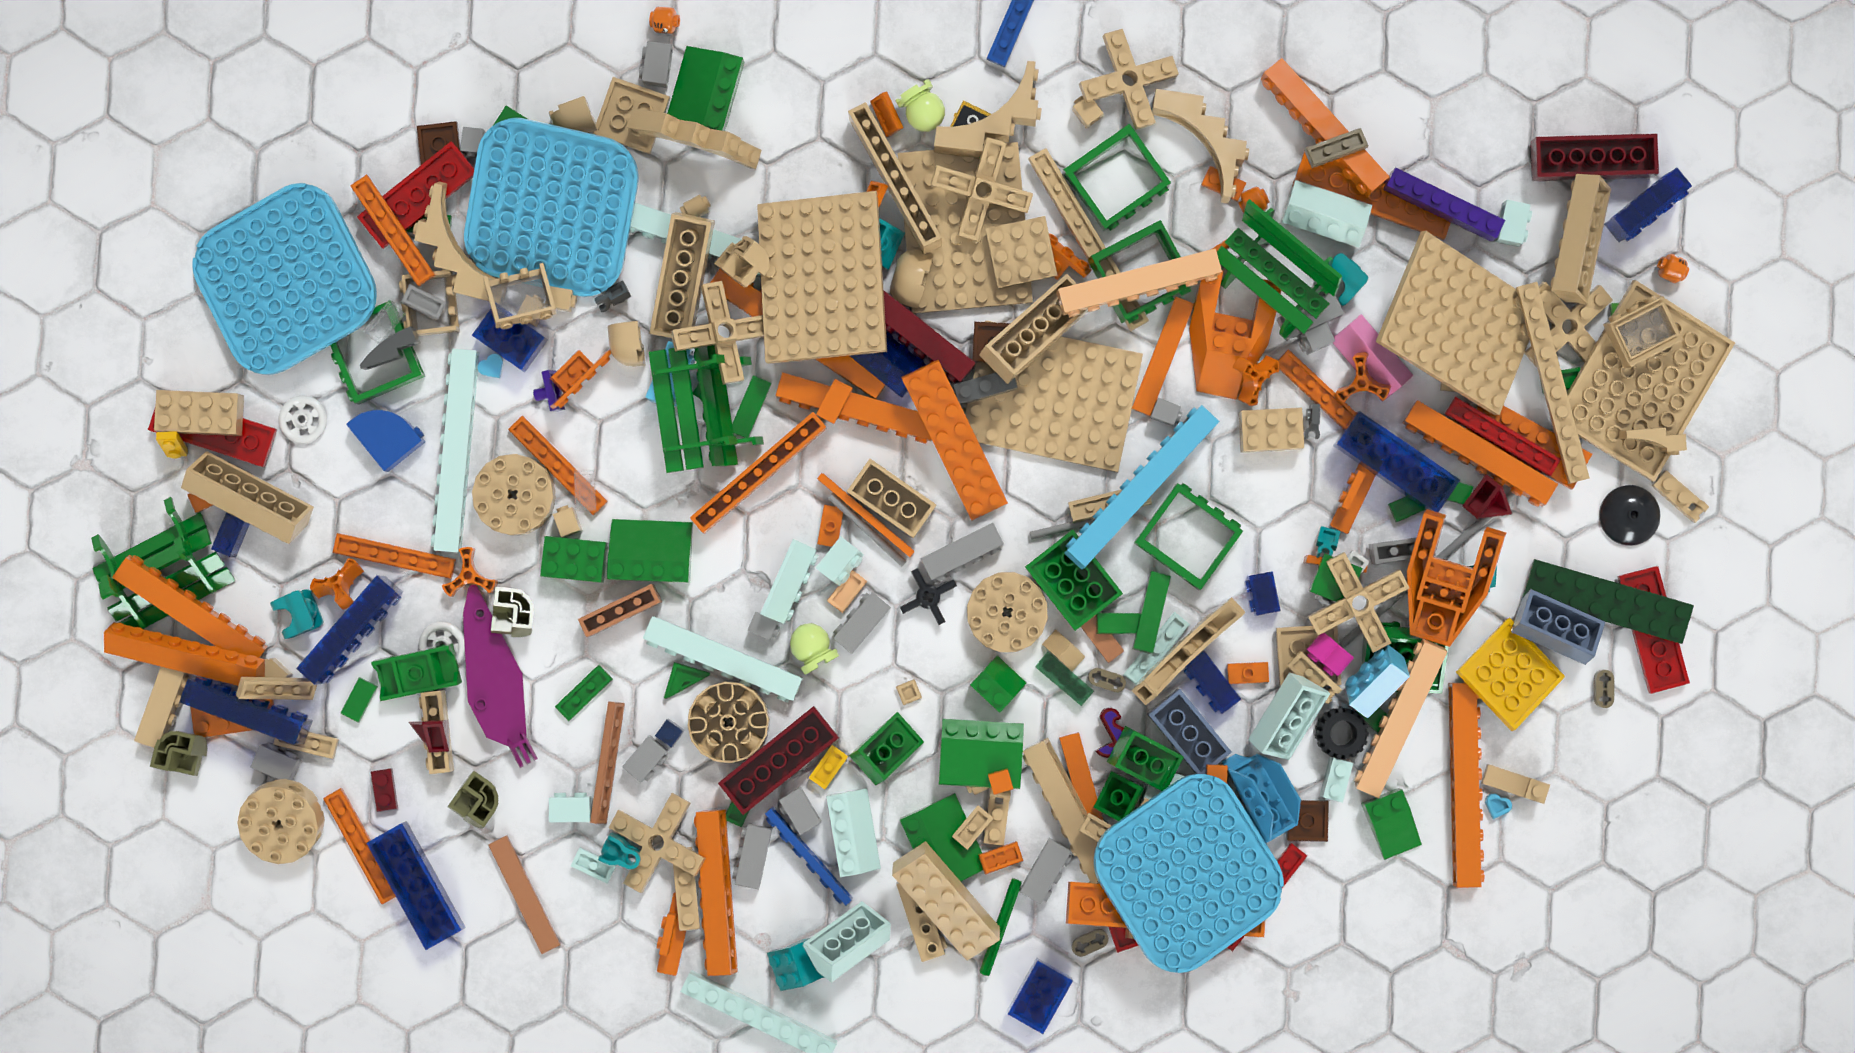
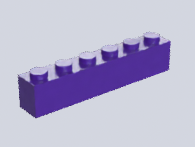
(1444, 204)

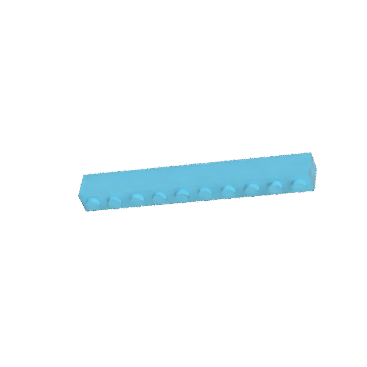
(1141, 487)

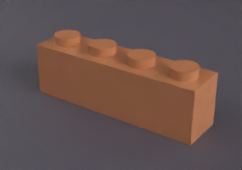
(620, 610)

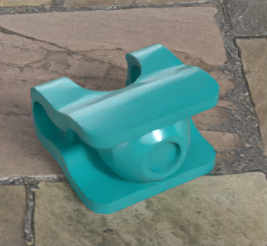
(1352, 277)
(303, 611)
(617, 851)

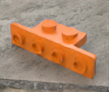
(1065, 257)
(573, 373)
(1352, 499)
(671, 942)

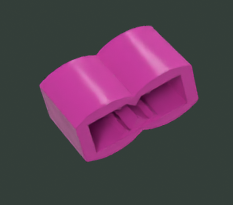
(1329, 654)

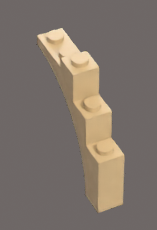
(1211, 131)
(695, 135)
(970, 138)
(449, 255)
(1186, 650)

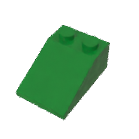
(886, 749)
(1145, 759)
(1392, 823)

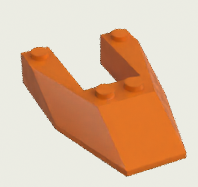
(1221, 339)
(1444, 592)

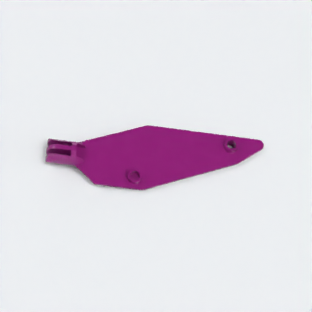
(494, 680)

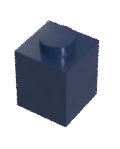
(669, 733)

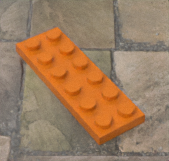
(1536, 434)

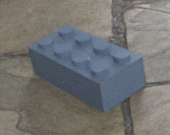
(1558, 627)
(1188, 732)

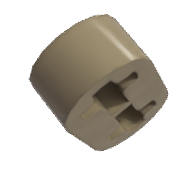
(1109, 675)
(1609, 688)
(1092, 947)

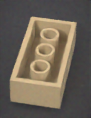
(199, 412)
(891, 498)

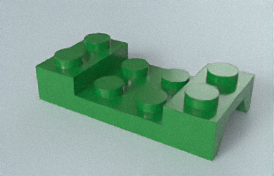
(417, 672)

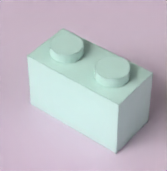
(1514, 228)
(840, 561)
(1336, 779)
(570, 808)

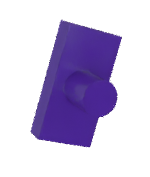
(549, 392)

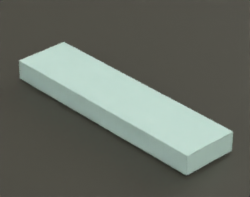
(1166, 638)

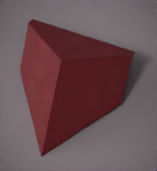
(1488, 500)
(433, 734)

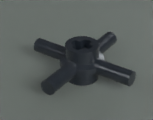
(926, 604)

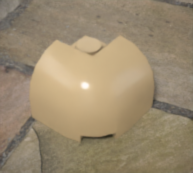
(574, 115)
(744, 261)
(910, 277)
(626, 343)

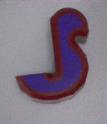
(1108, 717)

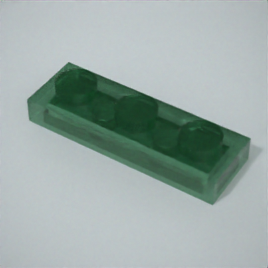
(1064, 678)

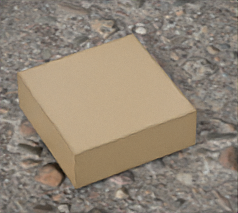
(908, 692)

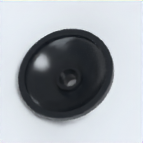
(1617, 519)

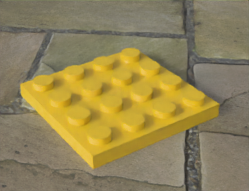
(1510, 675)

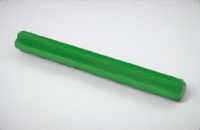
(1002, 921)

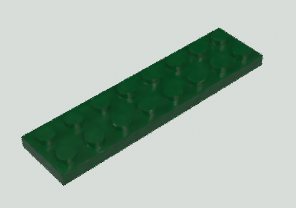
(1612, 601)

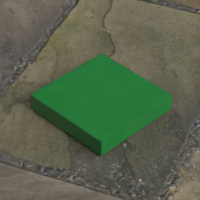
(1324, 582)

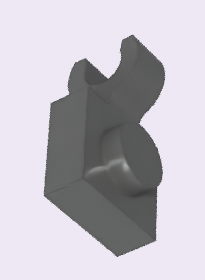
(615, 294)
(1313, 417)

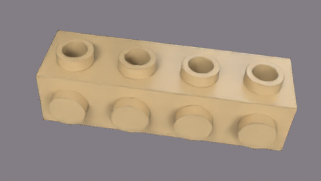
(435, 708)
(923, 929)

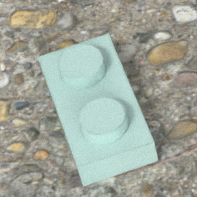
(589, 864)

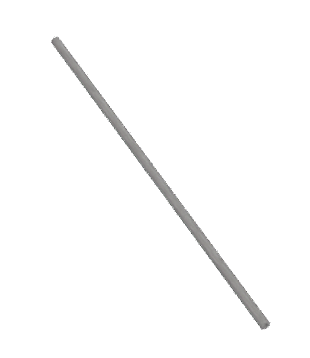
(1443, 555)

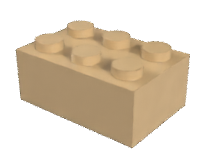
(1271, 430)

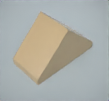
(1063, 650)

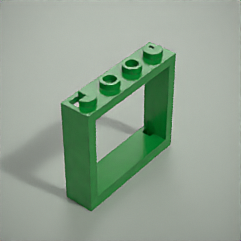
(1099, 150)
(1168, 246)
(345, 376)
(1202, 503)

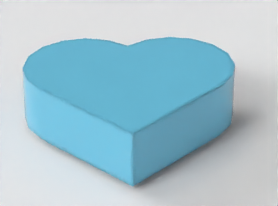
(492, 366)
(1497, 805)

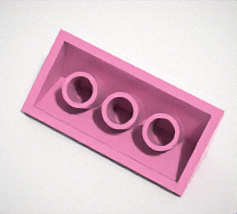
(1381, 363)

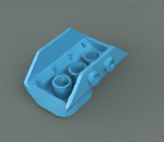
(1266, 794)

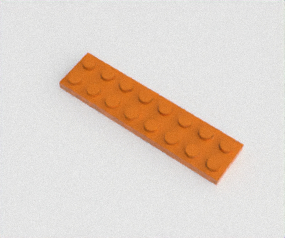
(1383, 203)
(954, 439)

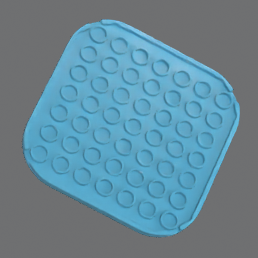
(553, 202)
(284, 279)
(1188, 873)

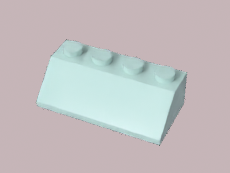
(1327, 213)
(789, 581)
(1288, 716)
(853, 832)
(847, 941)

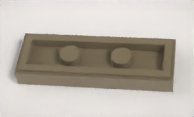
(1336, 148)

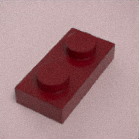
(384, 789)

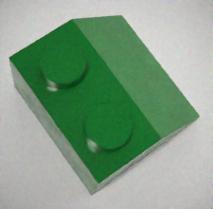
(998, 683)
(1118, 796)

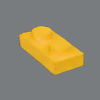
(171, 444)
(828, 767)

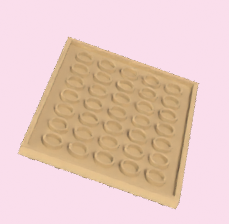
(962, 267)
(822, 277)
(1457, 323)
(1648, 395)
(1066, 405)

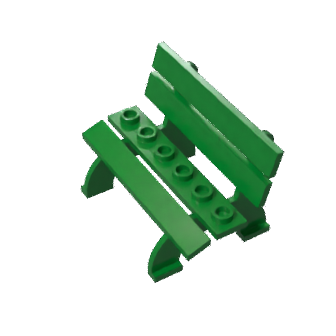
(1250, 250)
(715, 405)
(182, 549)

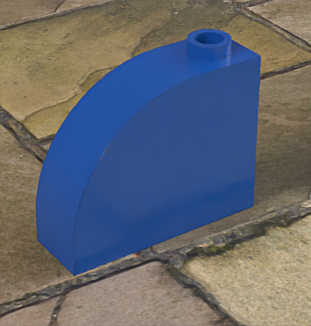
(386, 436)

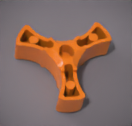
(1254, 377)
(1363, 381)
(469, 575)
(338, 584)

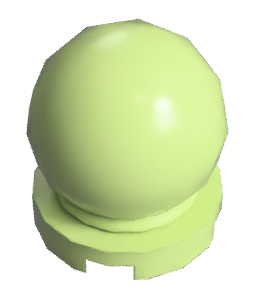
(923, 108)
(811, 645)

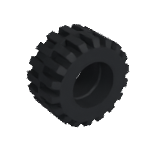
(1358, 739)

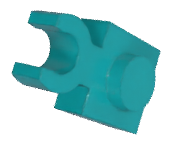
(1327, 541)

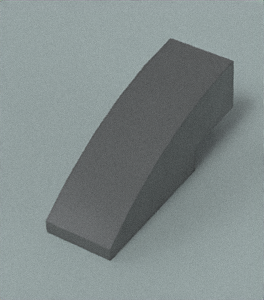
(391, 348)

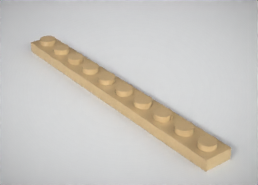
(1077, 220)
(1552, 382)

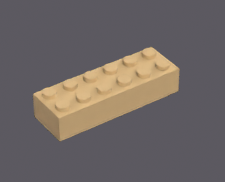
(1581, 238)
(682, 273)
(1029, 334)
(247, 497)
(946, 901)

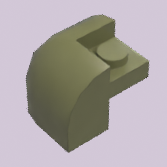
(512, 612)
(179, 752)
(475, 800)

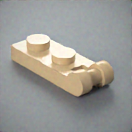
(1679, 496)
(1304, 667)
(996, 828)

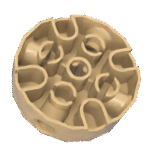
(494, 488)
(1027, 613)
(708, 726)
(280, 821)

